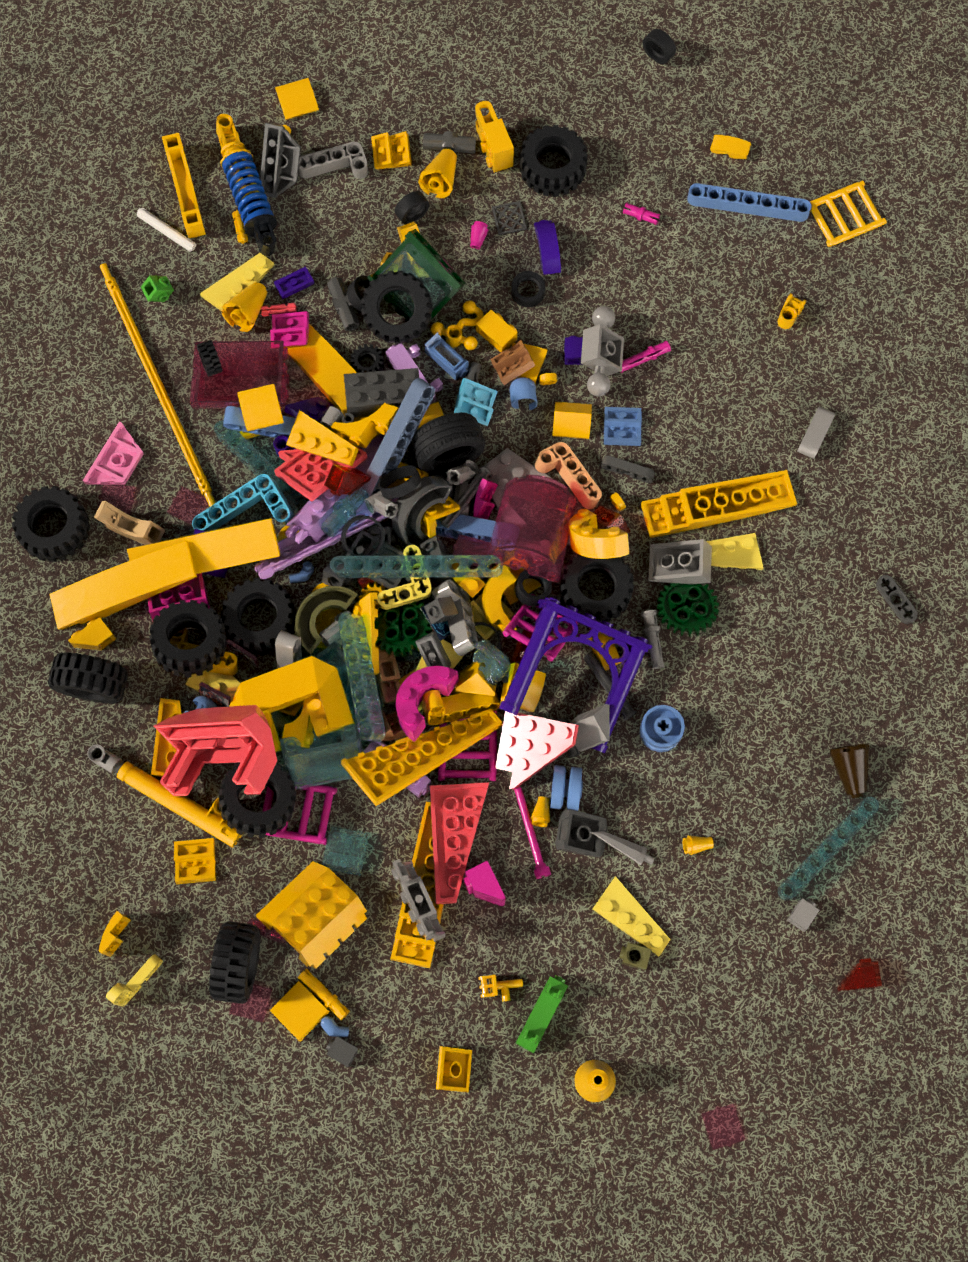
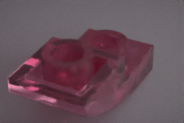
(271, 934)

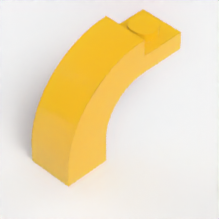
(492, 597)

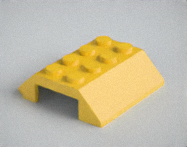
(314, 913)

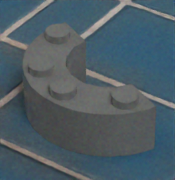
(414, 505)

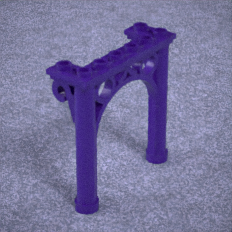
(536, 649)

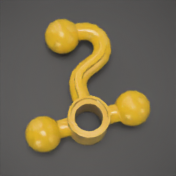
(469, 342)

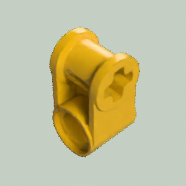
(791, 309)

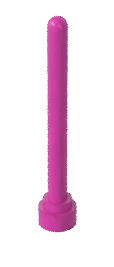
(541, 867)

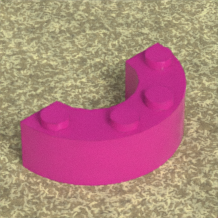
(412, 691)

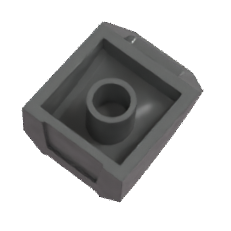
(575, 833)

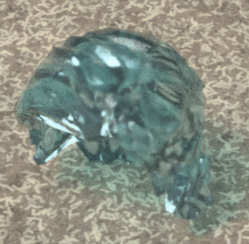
(495, 661)

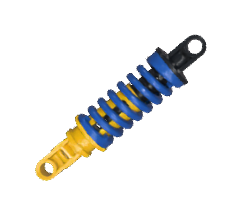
(246, 186)

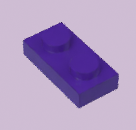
(294, 282)

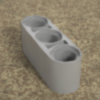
(816, 432)
(287, 649)

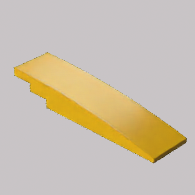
(324, 368)
(718, 503)
(223, 546)
(122, 585)
(408, 944)

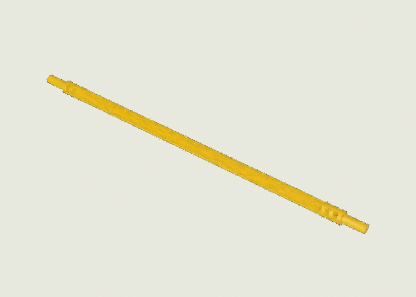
(158, 386)

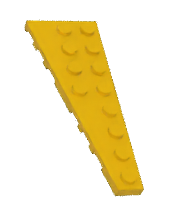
(398, 765)

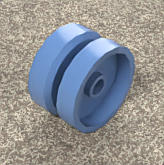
(651, 724)
(568, 788)

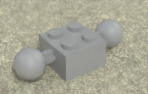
(602, 351)

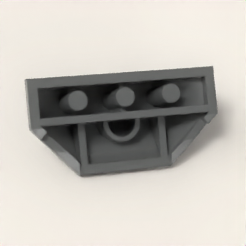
(279, 160)

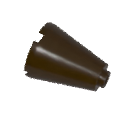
(852, 767)

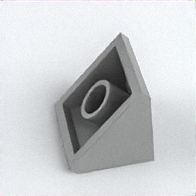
(593, 728)

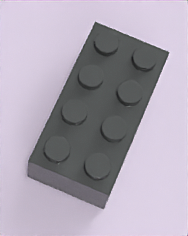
(369, 390)

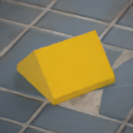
(572, 420)
(473, 681)
(454, 1069)

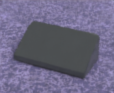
(433, 650)

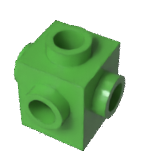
(157, 288)

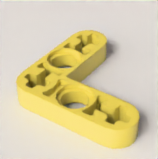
(412, 588)
(122, 994)

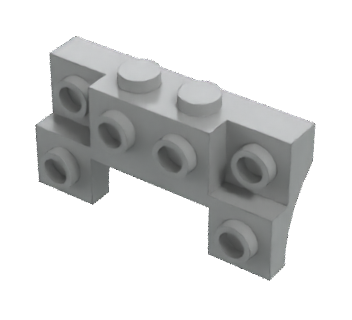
(415, 894)

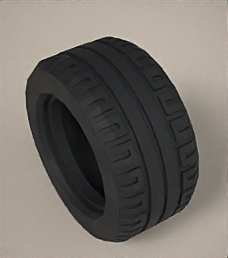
(447, 442)

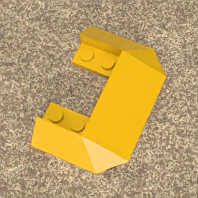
(300, 681)

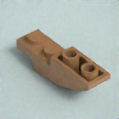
(388, 676)

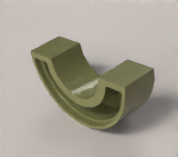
(320, 600)

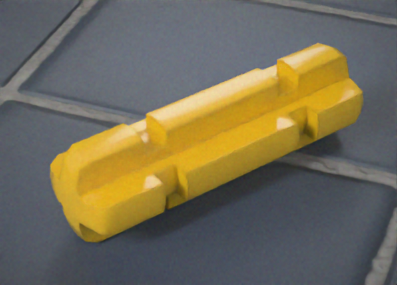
(239, 227)

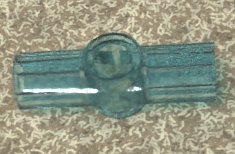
(343, 512)

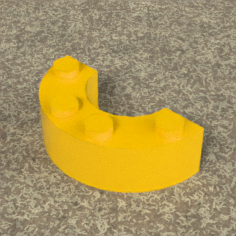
(595, 542)

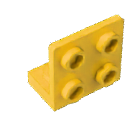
(428, 522)

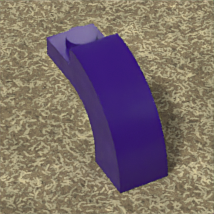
(548, 247)

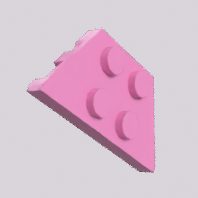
(115, 460)

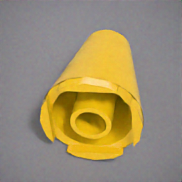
(439, 174)
(245, 306)
(585, 1080)

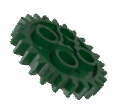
(693, 621)
(386, 628)

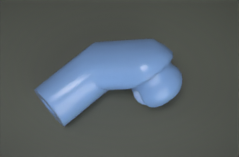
(304, 574)
(332, 1028)

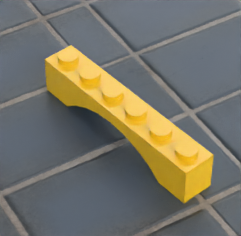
(184, 185)

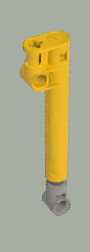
(207, 820)

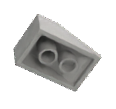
(681, 562)

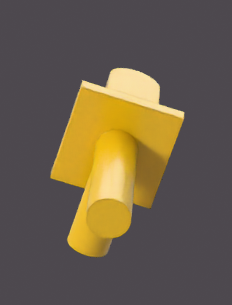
(496, 985)

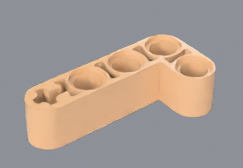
(588, 492)

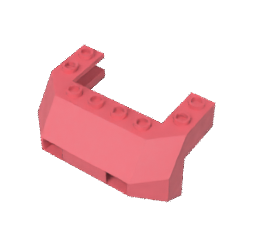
(219, 736)

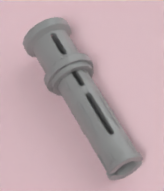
(652, 629)

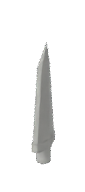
(631, 850)

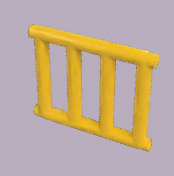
(847, 234)

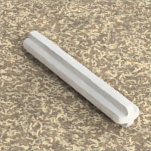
(166, 229)

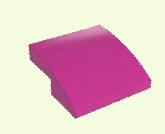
(290, 328)

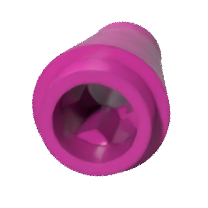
(478, 234)

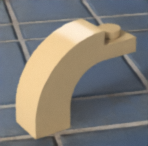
(128, 526)

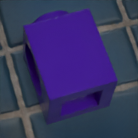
(573, 350)

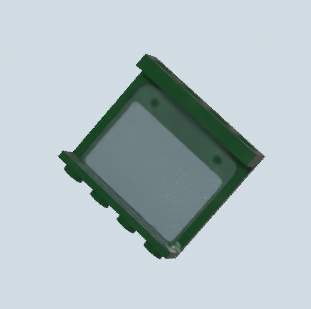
(425, 263)

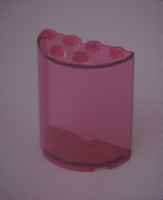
(244, 367)
(533, 526)

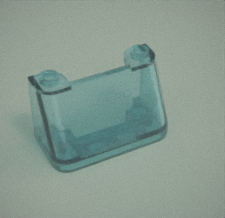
(321, 763)

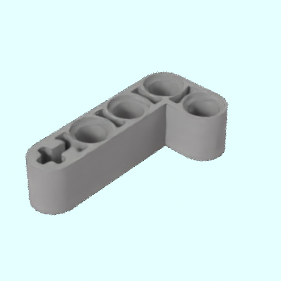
(331, 164)
(462, 625)

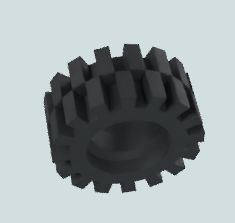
(364, 352)
(209, 358)

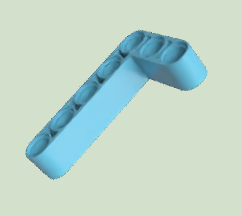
(245, 503)

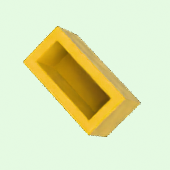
(496, 331)

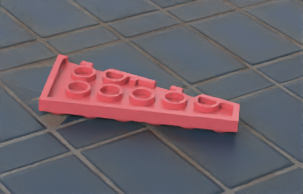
(454, 826)

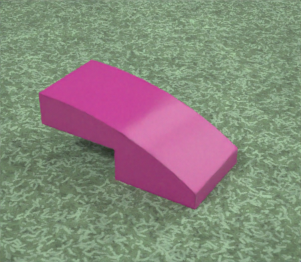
(483, 505)

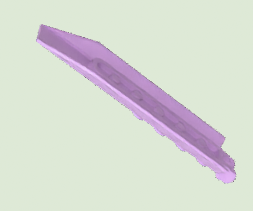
(313, 514)
(294, 552)

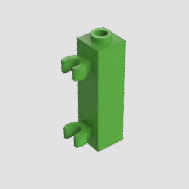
(542, 1013)

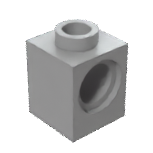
(803, 914)

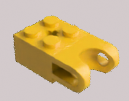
(494, 138)

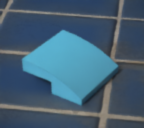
(475, 400)

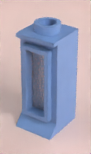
(446, 357)

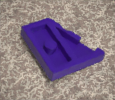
(312, 407)

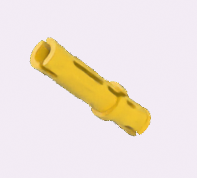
(324, 994)

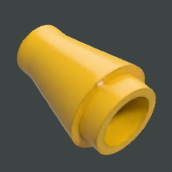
(541, 814)
(696, 844)

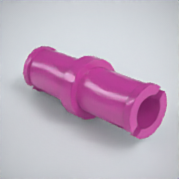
(641, 213)

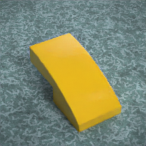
(733, 146)

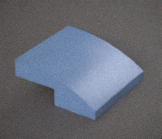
(622, 426)

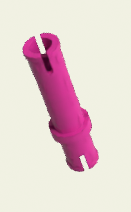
(644, 356)

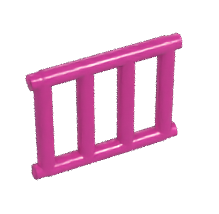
(517, 621)
(491, 755)
(301, 834)

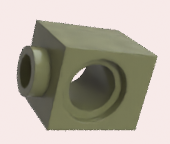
(643, 952)

